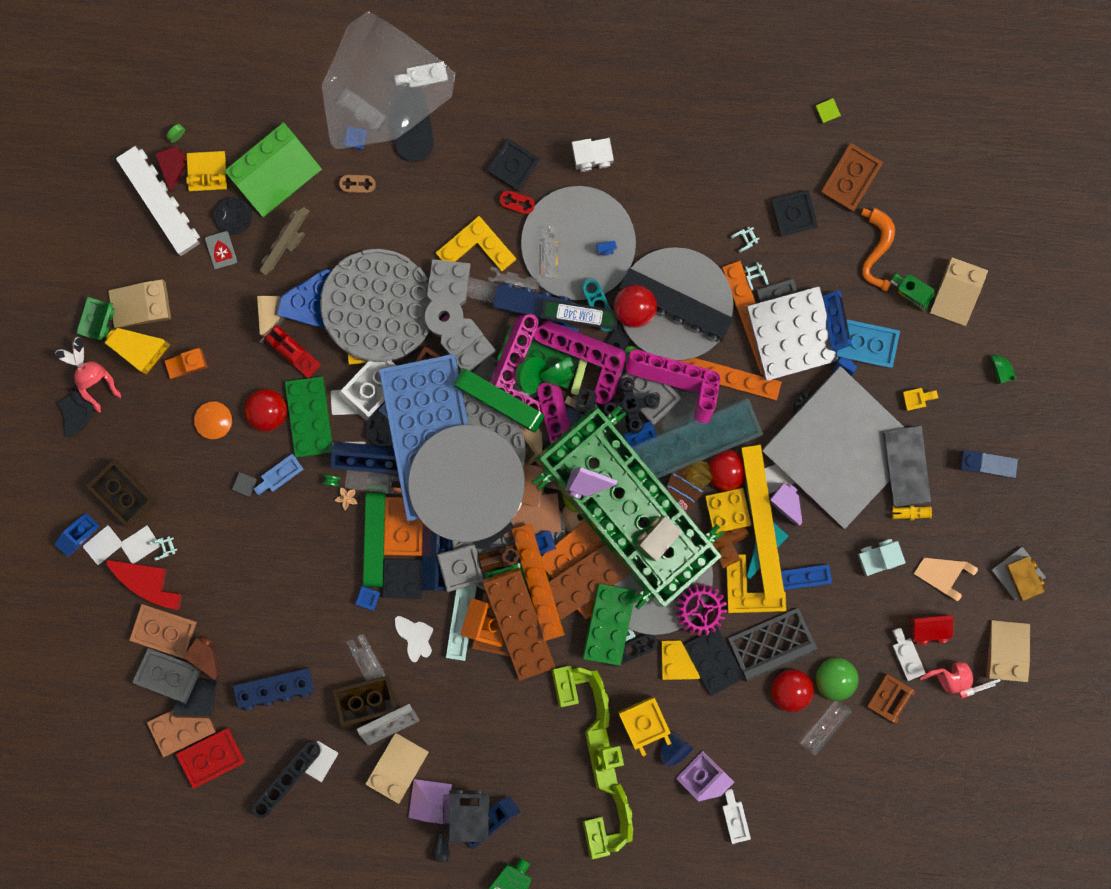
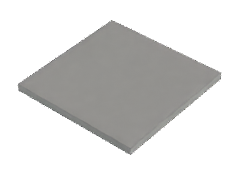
(836, 447)

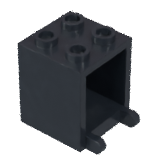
(465, 822)

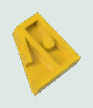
(676, 662)

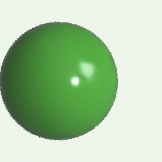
(836, 679)

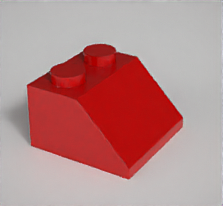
(931, 628)

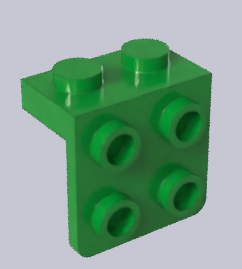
(95, 318)

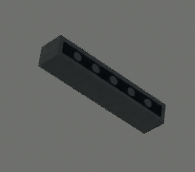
(682, 307)

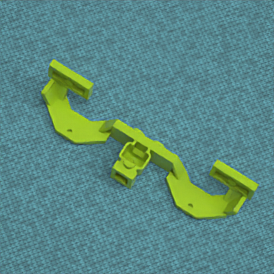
(602, 759)

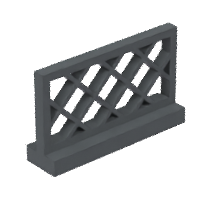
(781, 659)

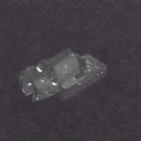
(372, 482)
(366, 659)

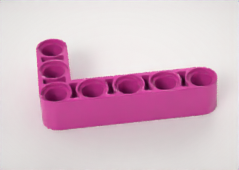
(519, 353)
(588, 354)
(679, 375)
(560, 415)

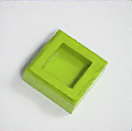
(828, 111)

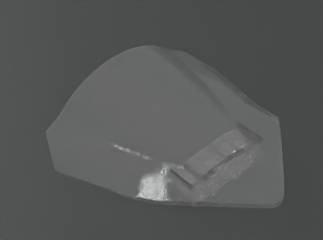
(381, 84)

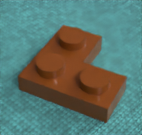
(725, 546)

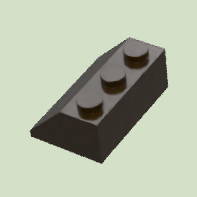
(364, 702)

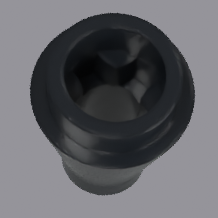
(441, 850)

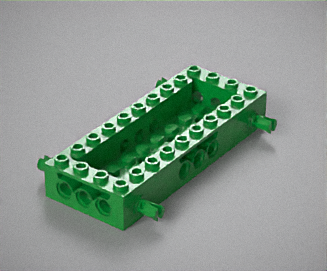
(618, 519)

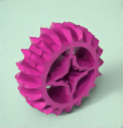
(698, 600)

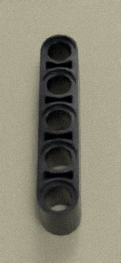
(278, 783)

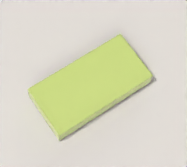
(578, 377)

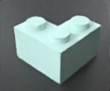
(881, 558)

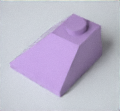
(585, 482)
(787, 503)
(704, 778)
(428, 800)

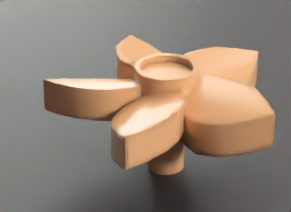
(346, 498)

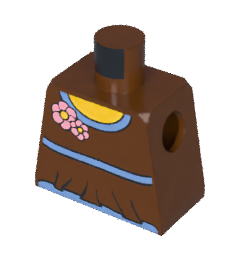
(683, 492)

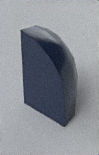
(676, 751)

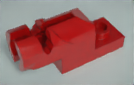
(294, 352)

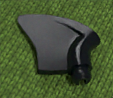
(76, 412)

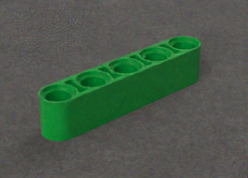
(498, 400)
(374, 540)

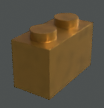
(1025, 578)

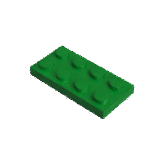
(548, 354)
(309, 417)
(608, 624)

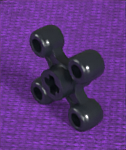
(640, 403)

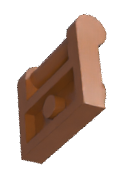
(885, 696)

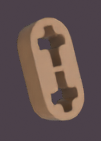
(357, 179)

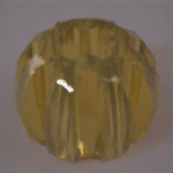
(698, 474)

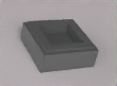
(244, 484)

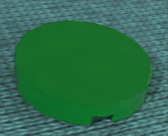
(528, 374)

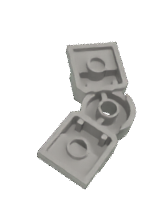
(458, 335)

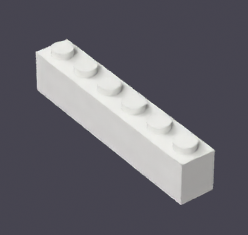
(158, 201)

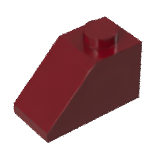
(172, 165)

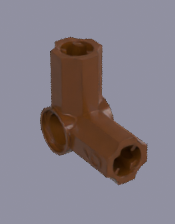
(502, 557)

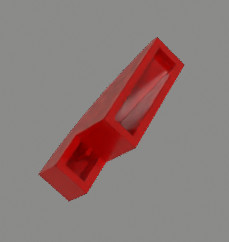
(146, 582)

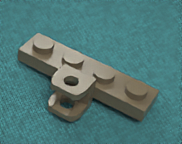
(288, 238)

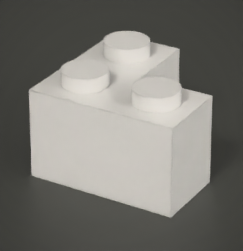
(592, 154)

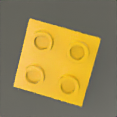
(206, 171)
(728, 510)

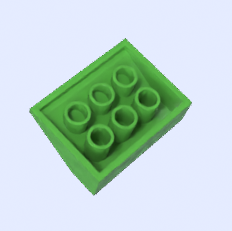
(273, 170)

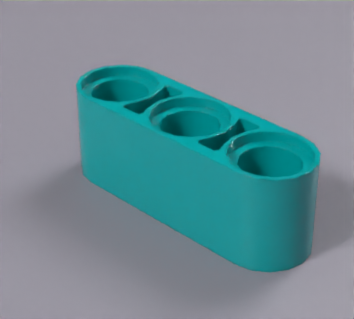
(596, 295)

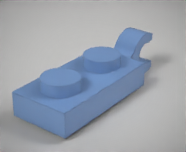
(279, 475)

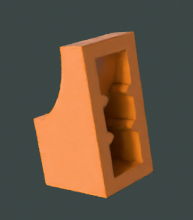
(186, 363)

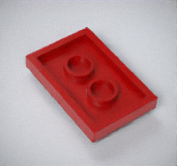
(210, 758)

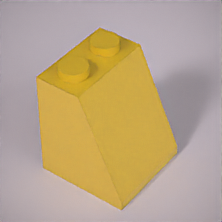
(137, 348)

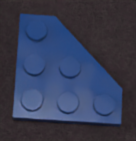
(303, 301)

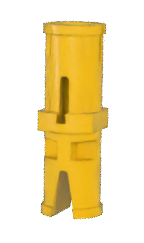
(912, 512)

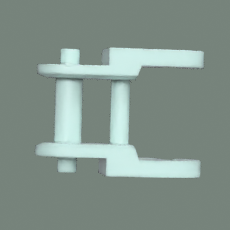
(742, 233)
(761, 273)
(162, 541)

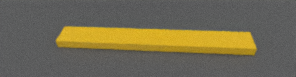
(763, 522)

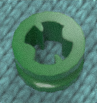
(331, 480)

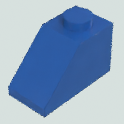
(76, 535)

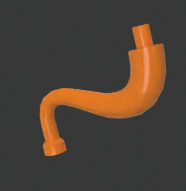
(887, 231)

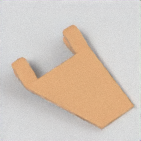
(943, 574)

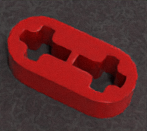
(518, 198)

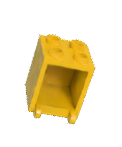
(644, 723)

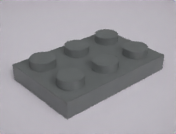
(166, 676)

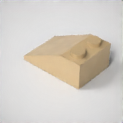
(958, 291)
(140, 304)
(1009, 651)
(397, 768)

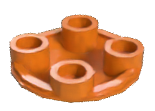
(213, 420)

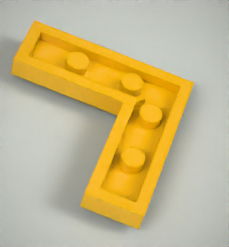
(477, 233)
(741, 601)

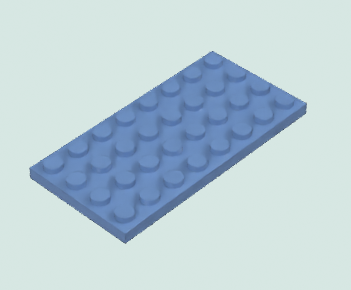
(418, 406)

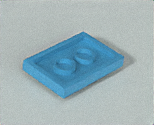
(871, 344)

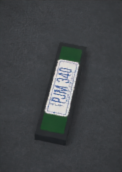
(578, 314)

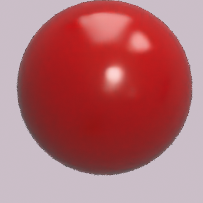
(635, 306)
(265, 410)
(727, 470)
(792, 690)

